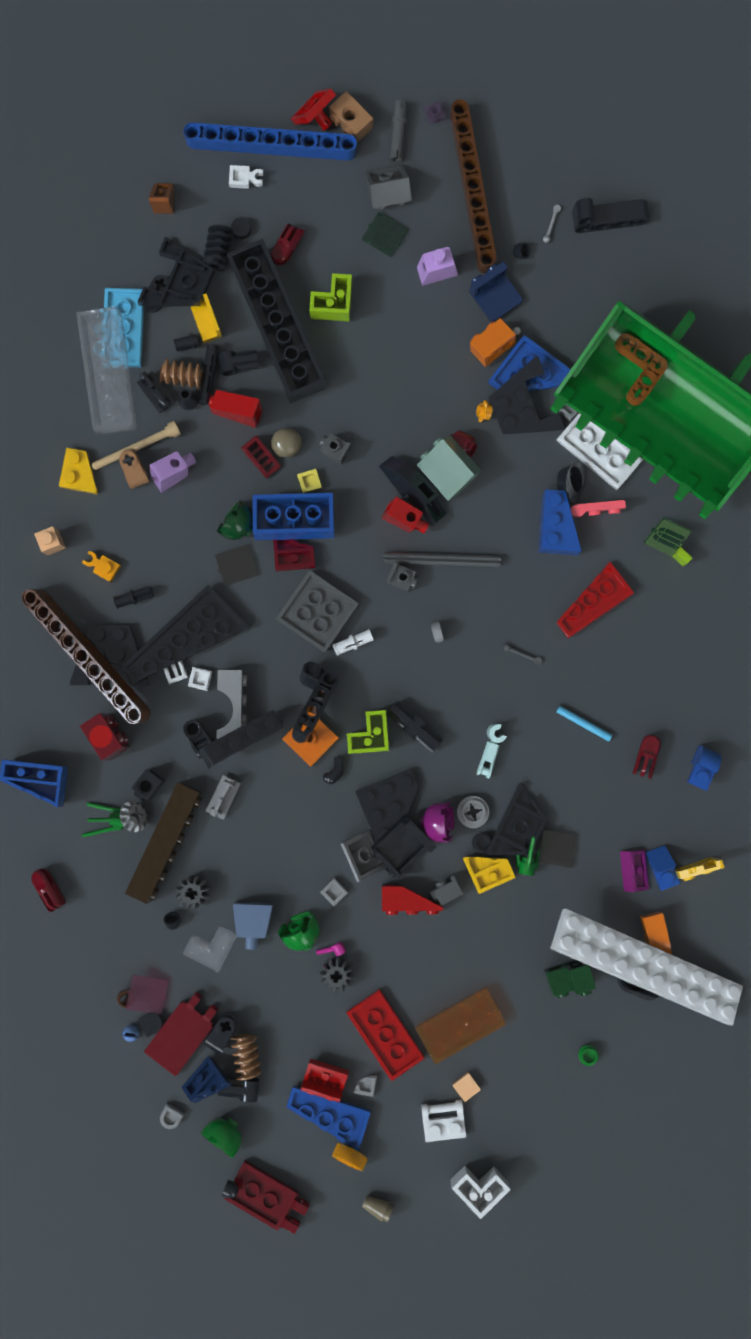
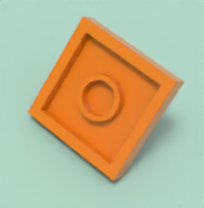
(318, 743)

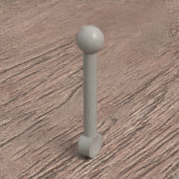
(556, 209)

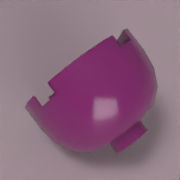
(438, 822)

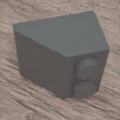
(388, 186)

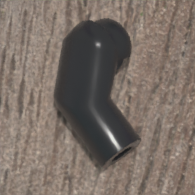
(336, 773)

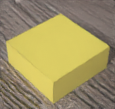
(309, 481)

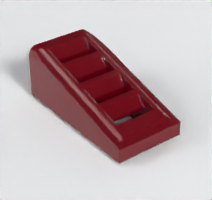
(255, 440)

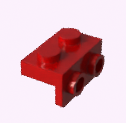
(324, 1080)

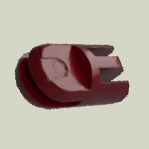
(286, 244)
(649, 748)
(47, 889)

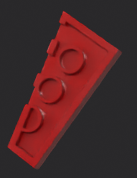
(599, 598)

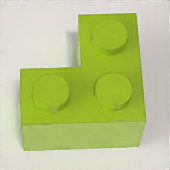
(333, 305)
(374, 739)

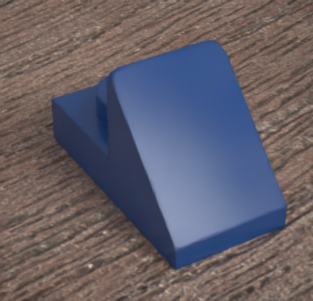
(663, 867)

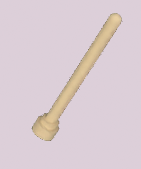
(171, 430)

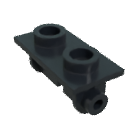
(155, 391)

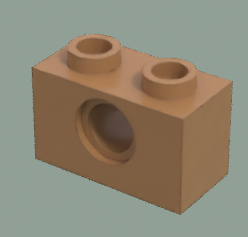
(347, 107)

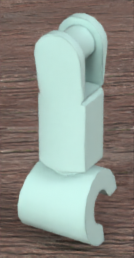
(491, 750)

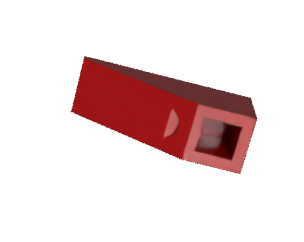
(401, 898)

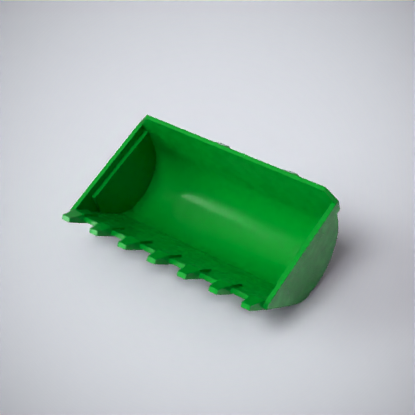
(687, 426)

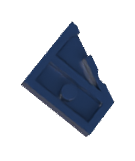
(205, 1081)

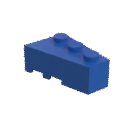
(557, 525)
(37, 779)

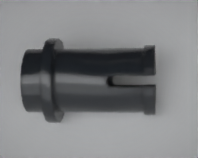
(187, 342)

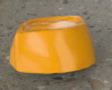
(349, 1157)

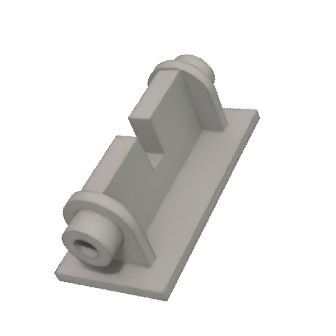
(223, 797)

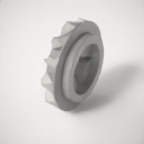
(481, 816)
(130, 822)

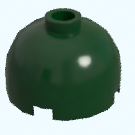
(237, 522)

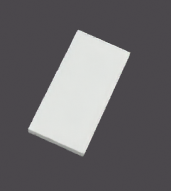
(606, 462)

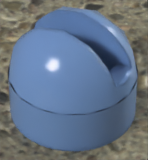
(131, 1028)

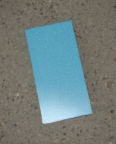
(132, 317)

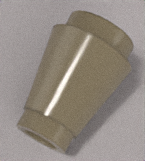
(378, 1208)

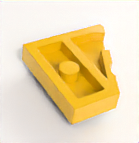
(77, 472)
(700, 867)
(488, 872)

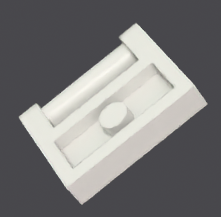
(443, 1127)

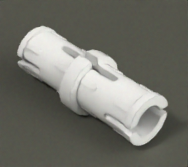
(353, 642)

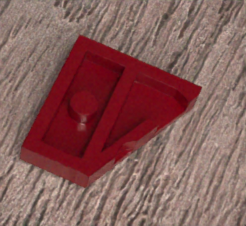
(293, 555)

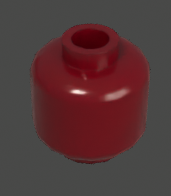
(465, 441)

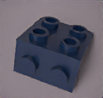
(495, 292)

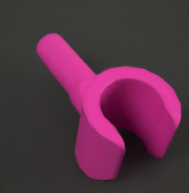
(338, 949)

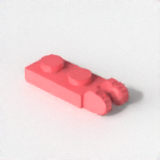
(595, 509)

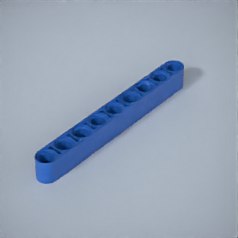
(278, 147)

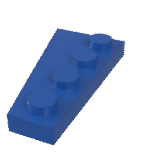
(340, 1118)

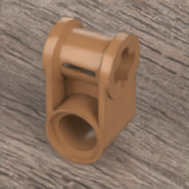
(134, 472)

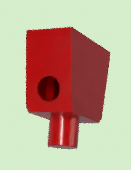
(397, 513)

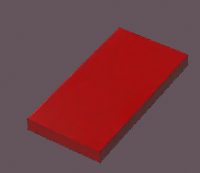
(385, 1034)

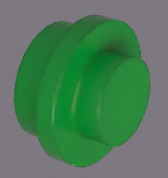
(588, 1055)

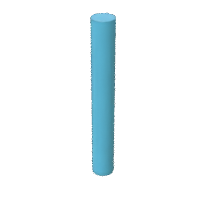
(584, 723)

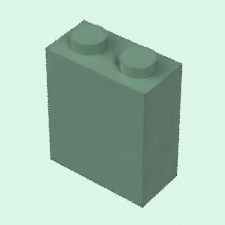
(448, 467)

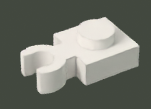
(241, 177)

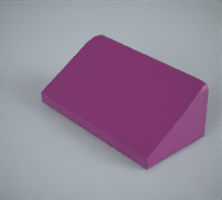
(634, 870)

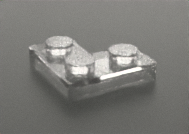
(212, 953)

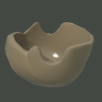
(286, 442)

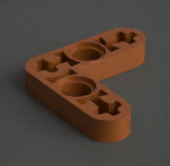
(648, 369)

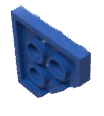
(522, 354)

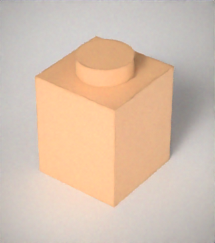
(50, 541)

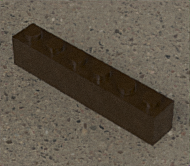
(163, 843)

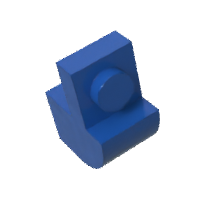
(705, 764)

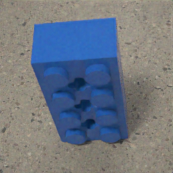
(286, 506)

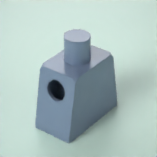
(252, 921)

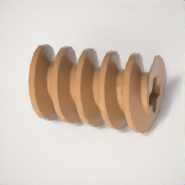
(181, 374)
(247, 1056)

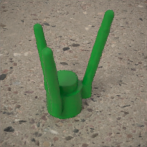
(113, 819)
(527, 865)

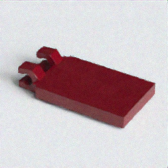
(181, 1035)
(267, 1198)

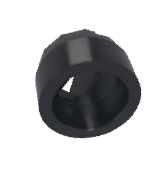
(521, 250)
(172, 920)
(230, 1190)

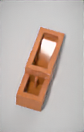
(656, 931)

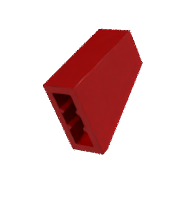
(236, 407)

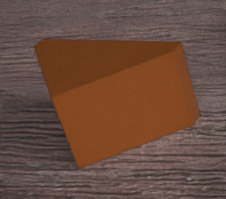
(162, 198)

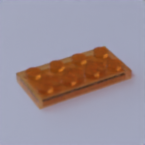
(460, 1025)

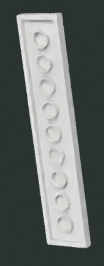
(646, 967)

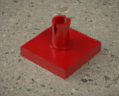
(313, 109)

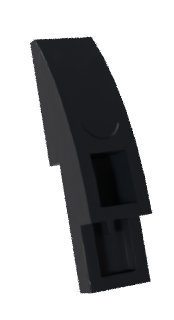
(411, 483)

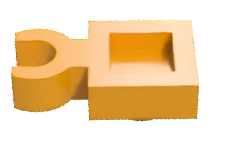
(104, 567)

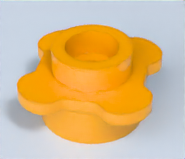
(484, 411)

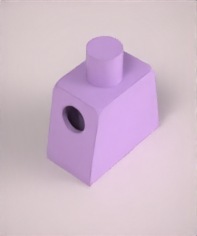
(436, 266)
(170, 470)

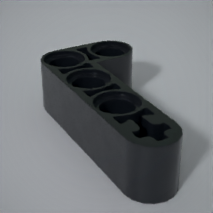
(609, 216)
(313, 705)

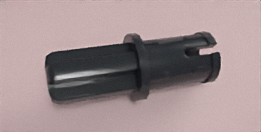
(133, 597)

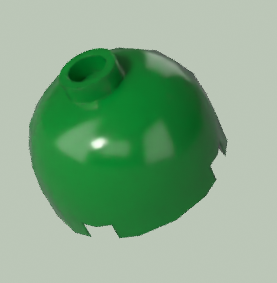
(301, 932)
(223, 1135)

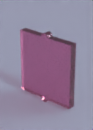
(146, 994)

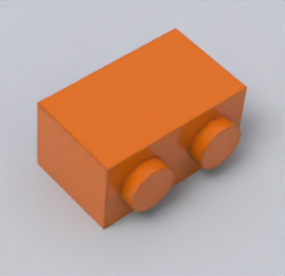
(492, 342)

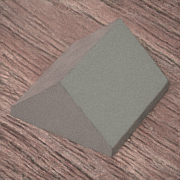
(360, 855)

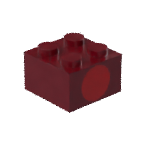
(105, 736)

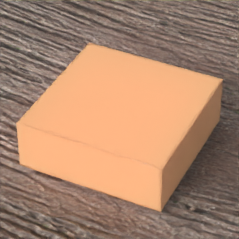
(466, 1086)

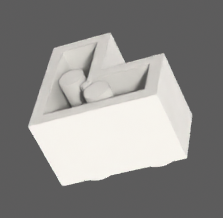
(480, 1194)

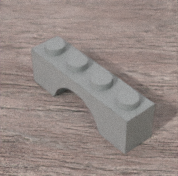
(232, 684)

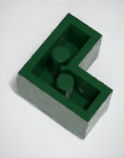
(570, 977)

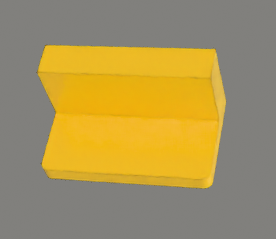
(206, 321)

